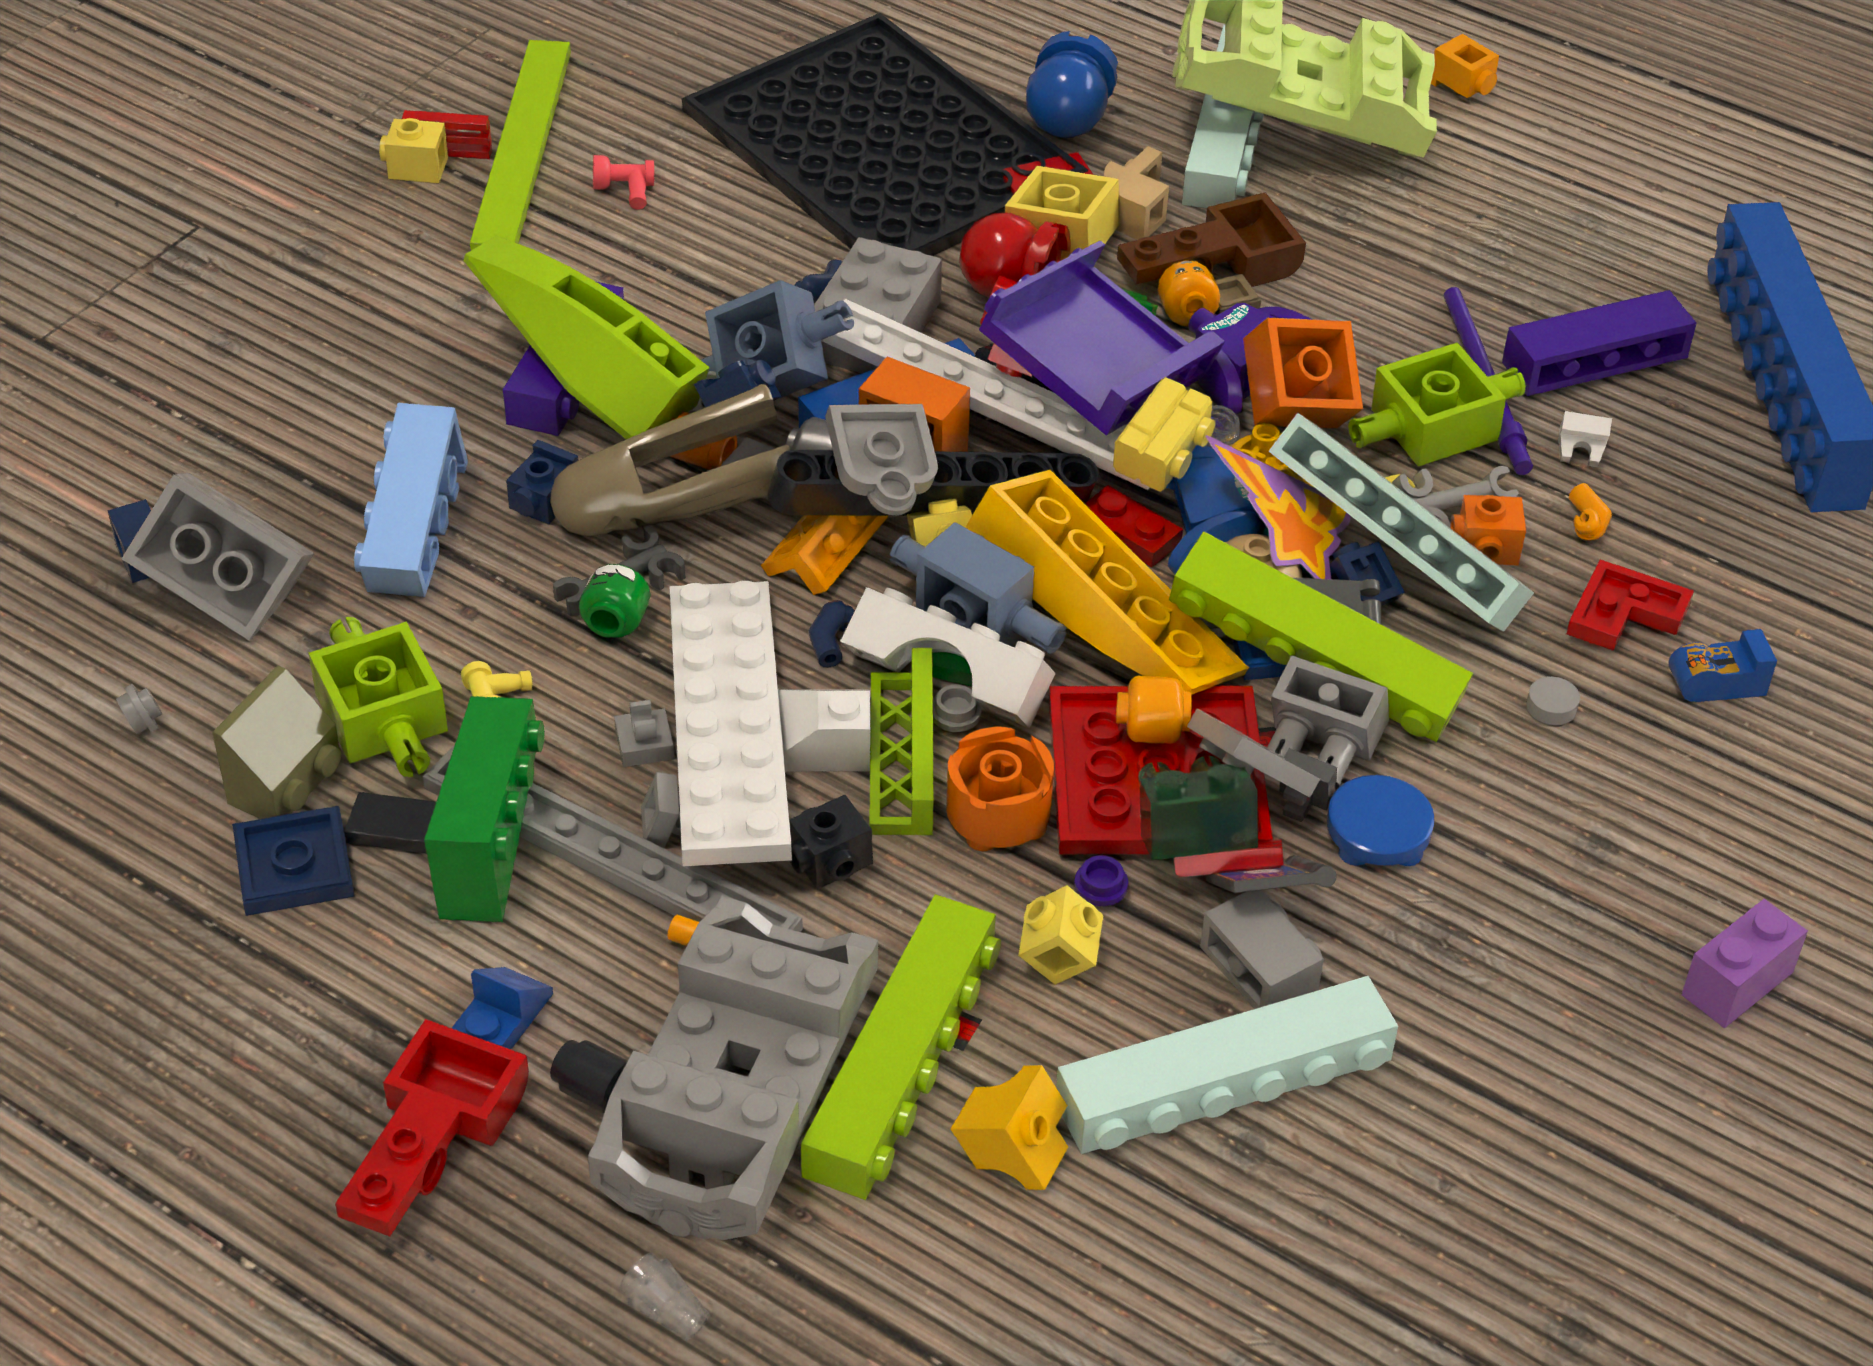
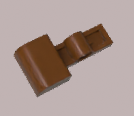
(1243, 232)

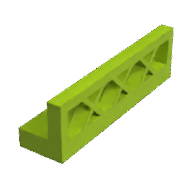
(919, 740)

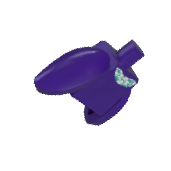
(1228, 376)

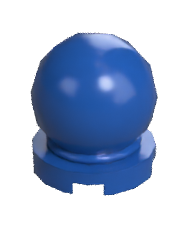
(1071, 84)

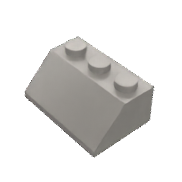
(217, 555)

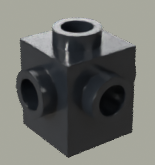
(830, 842)

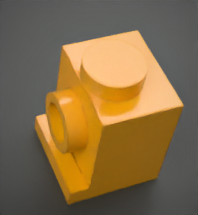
(1465, 66)

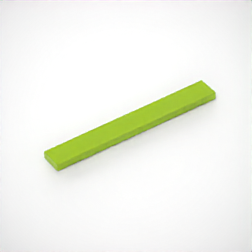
(522, 142)

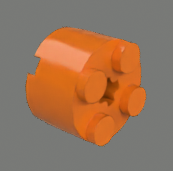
(999, 788)

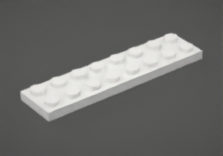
(728, 725)

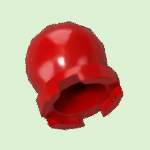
(1009, 248)

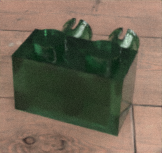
(1197, 810)

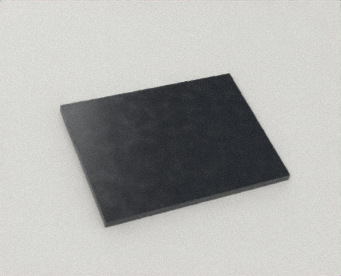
(874, 137)

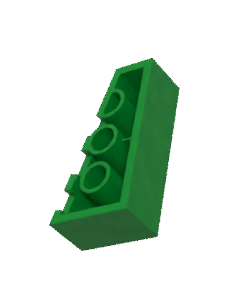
(482, 808)

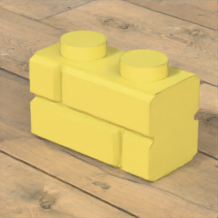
(1163, 435)

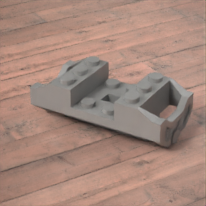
(744, 1001)

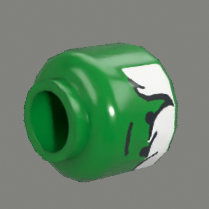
(614, 601)

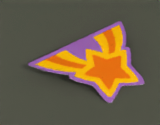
(1298, 516)

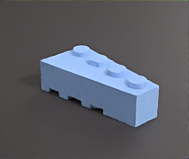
(411, 499)

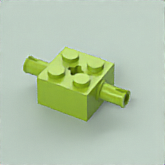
(1437, 404)
(379, 693)

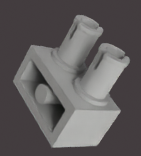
(1330, 710)

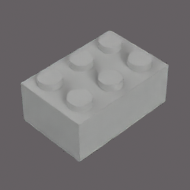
(886, 281)

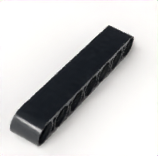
(810, 484)

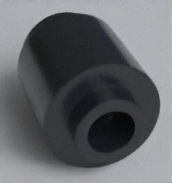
(587, 1072)

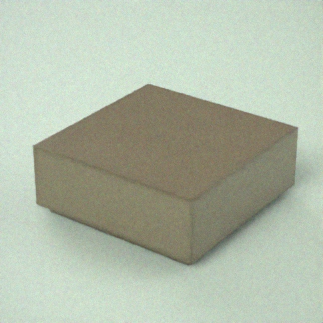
(1236, 290)

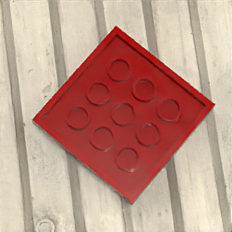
(1101, 765)

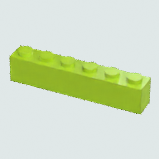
(1292, 619)
(900, 1048)

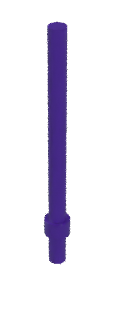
(1512, 436)

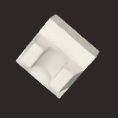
(1586, 432)

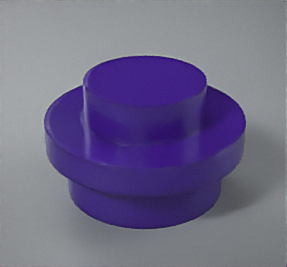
(1101, 881)

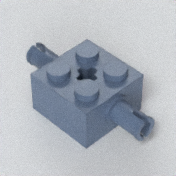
(779, 328)
(978, 586)

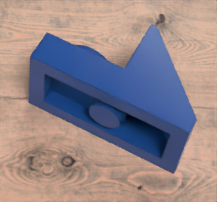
(502, 1005)

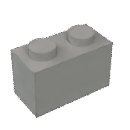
(1260, 949)

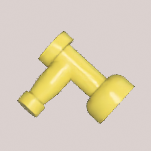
(482, 683)

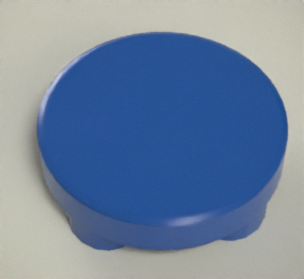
(1380, 821)

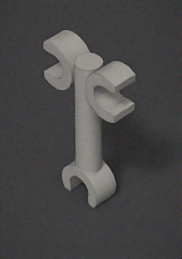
(1451, 497)

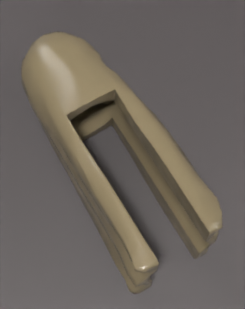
(606, 492)

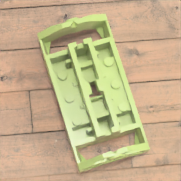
(1310, 76)

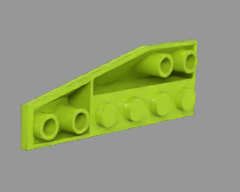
(591, 338)

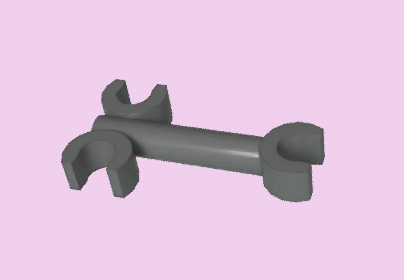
(640, 557)

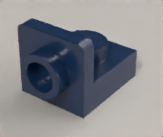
(1367, 563)

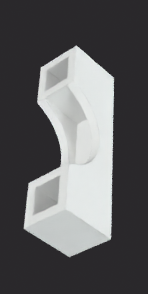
(1003, 677)

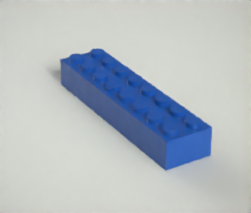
(1795, 356)

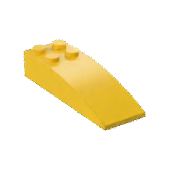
(1100, 584)

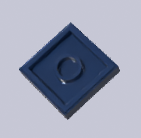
(292, 860)

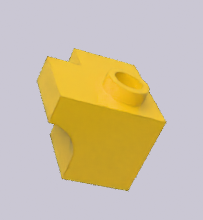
(1015, 1127)

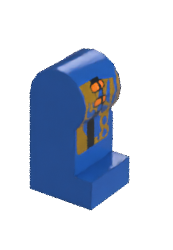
(1725, 668)

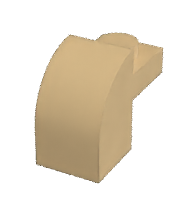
(1141, 193)

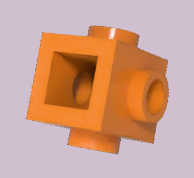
(1492, 526)

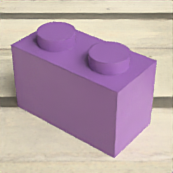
(1744, 963)

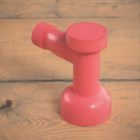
(636, 174)

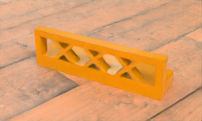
(821, 548)

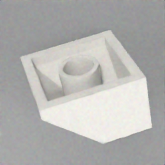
(825, 729)

